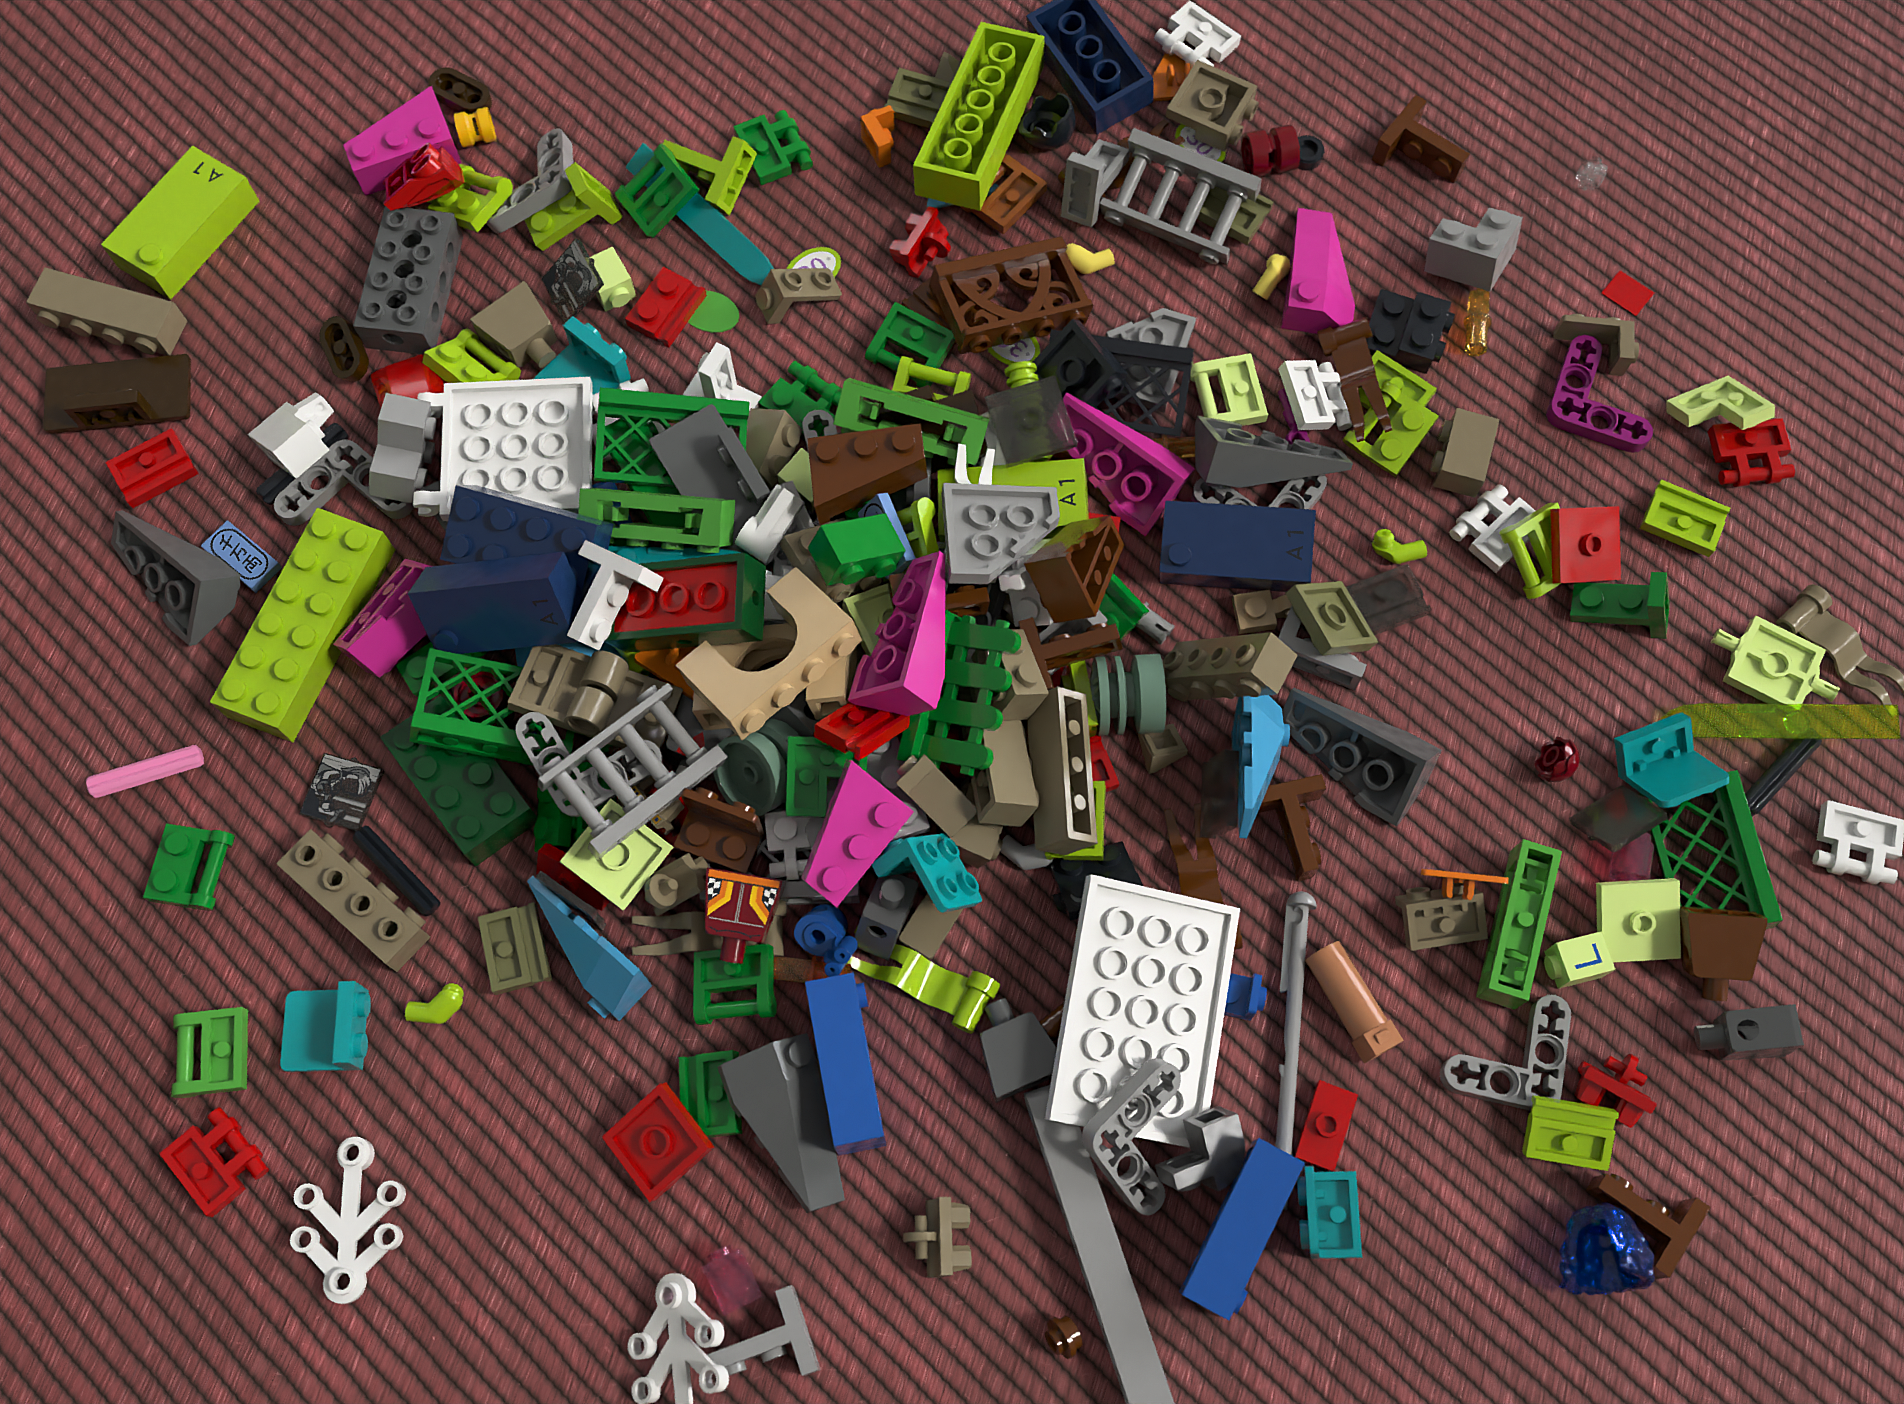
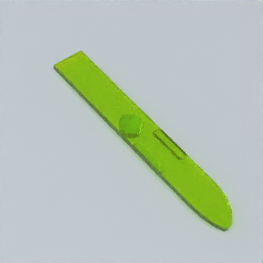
(1792, 721)

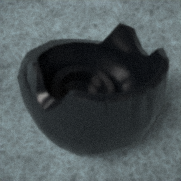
(1048, 122)

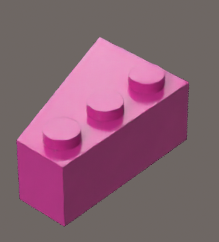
(396, 138)
(386, 624)
(853, 834)

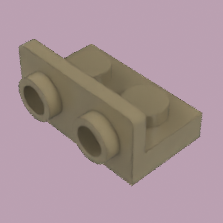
(1441, 921)

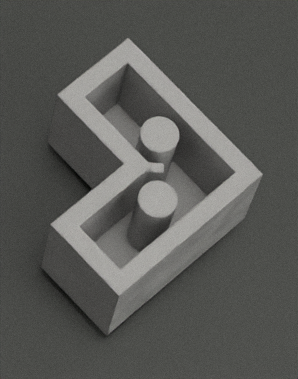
(1473, 253)
(402, 448)

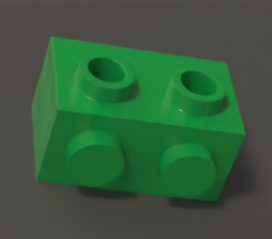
(856, 549)

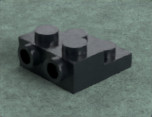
(1410, 328)
(1081, 366)

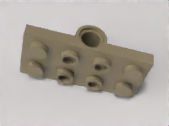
(586, 692)

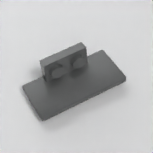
(711, 462)

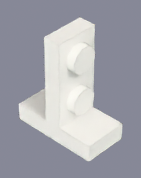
(718, 380)
(607, 593)

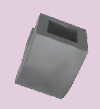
(1214, 1156)

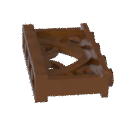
(1010, 264)

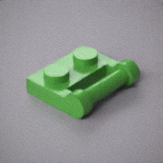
(222, 1052)

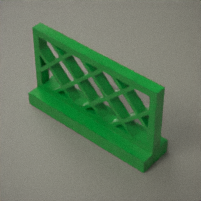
(658, 408)
(464, 734)
(1743, 847)

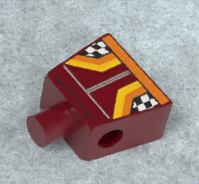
(740, 909)

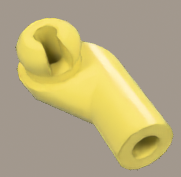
(1087, 262)
(1277, 269)

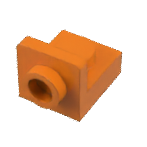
(876, 134)

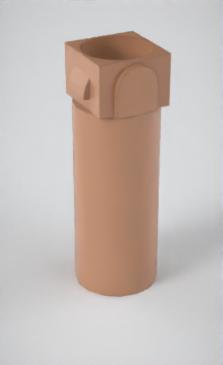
(1353, 1002)

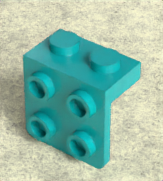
(588, 357)
(1663, 762)
(938, 867)
(326, 1029)
(1332, 1214)

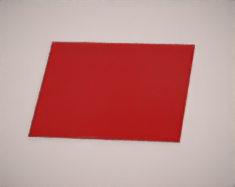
(1627, 293)

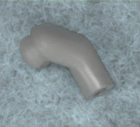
(1023, 856)

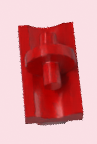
(925, 242)
(1630, 1102)

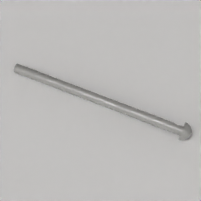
(1292, 982)

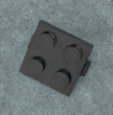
(1071, 876)

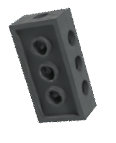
(408, 280)

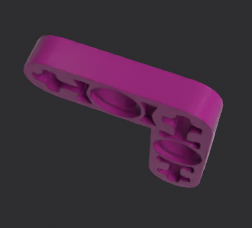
(1577, 402)

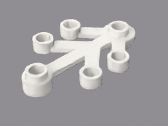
(349, 1226)
(675, 1304)

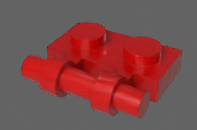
(1764, 442)
(203, 1169)

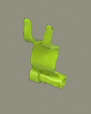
(935, 986)

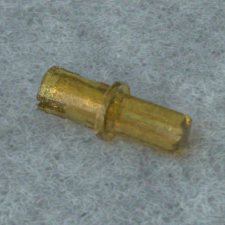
(1477, 322)

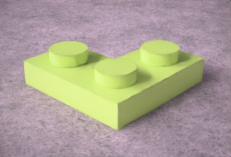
(1722, 398)

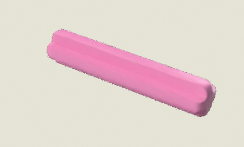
(145, 771)

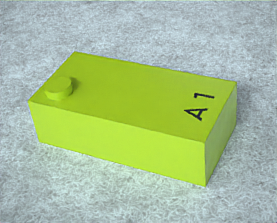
(181, 222)
(1065, 475)

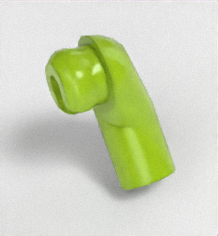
(1395, 552)
(440, 1007)

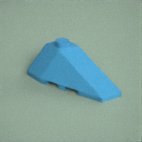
(1259, 737)
(599, 966)

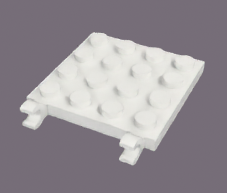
(513, 439)

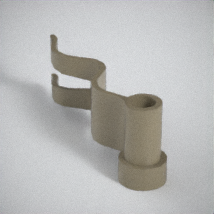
(1840, 640)
(698, 939)

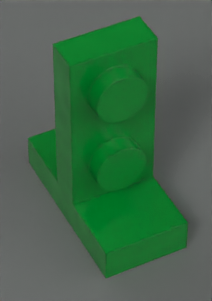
(1624, 604)

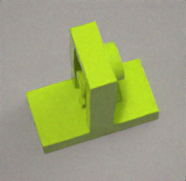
(724, 176)
(578, 206)

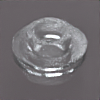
(1591, 174)

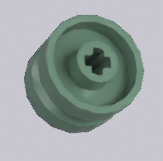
(756, 767)

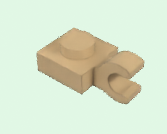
(1258, 611)

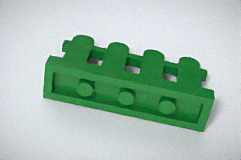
(930, 729)

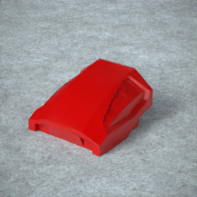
(422, 178)
(406, 379)

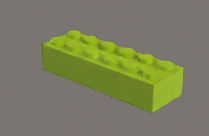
(979, 116)
(293, 636)

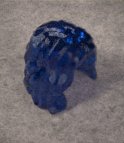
(1604, 1253)

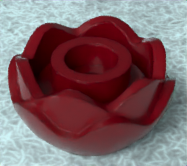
(1557, 760)

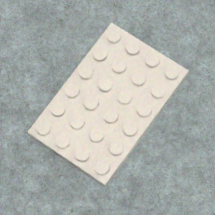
(1142, 988)

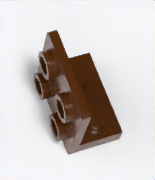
(719, 832)

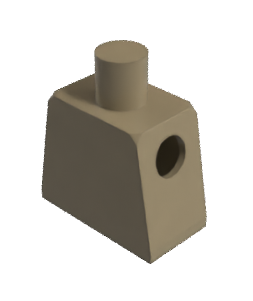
(517, 328)

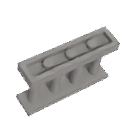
(1177, 162)
(637, 808)

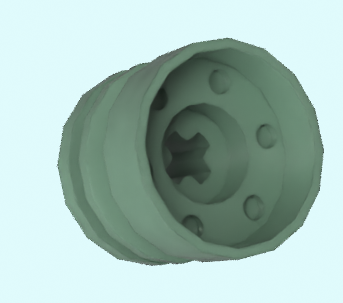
(1129, 694)

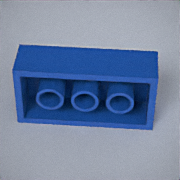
(845, 1063)
(1241, 1229)

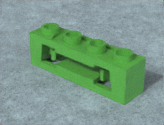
(852, 406)
(715, 522)
(1519, 925)

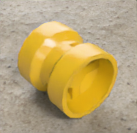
(467, 128)

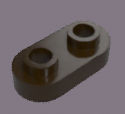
(465, 92)
(345, 355)

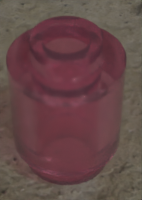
(1633, 860)

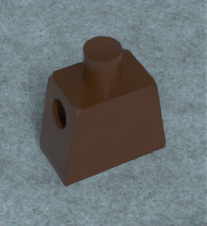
(1720, 946)

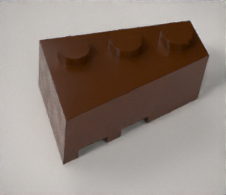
(862, 464)
(1076, 568)

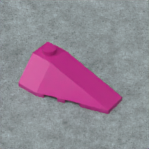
(1317, 280)
(1125, 465)
(909, 658)

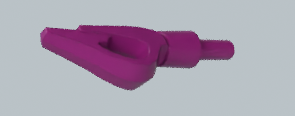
(1289, 417)

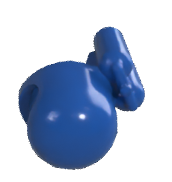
(824, 934)

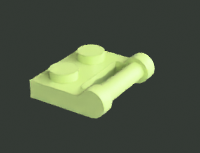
(1238, 386)

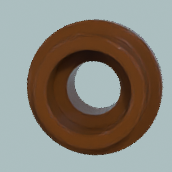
(1063, 1336)

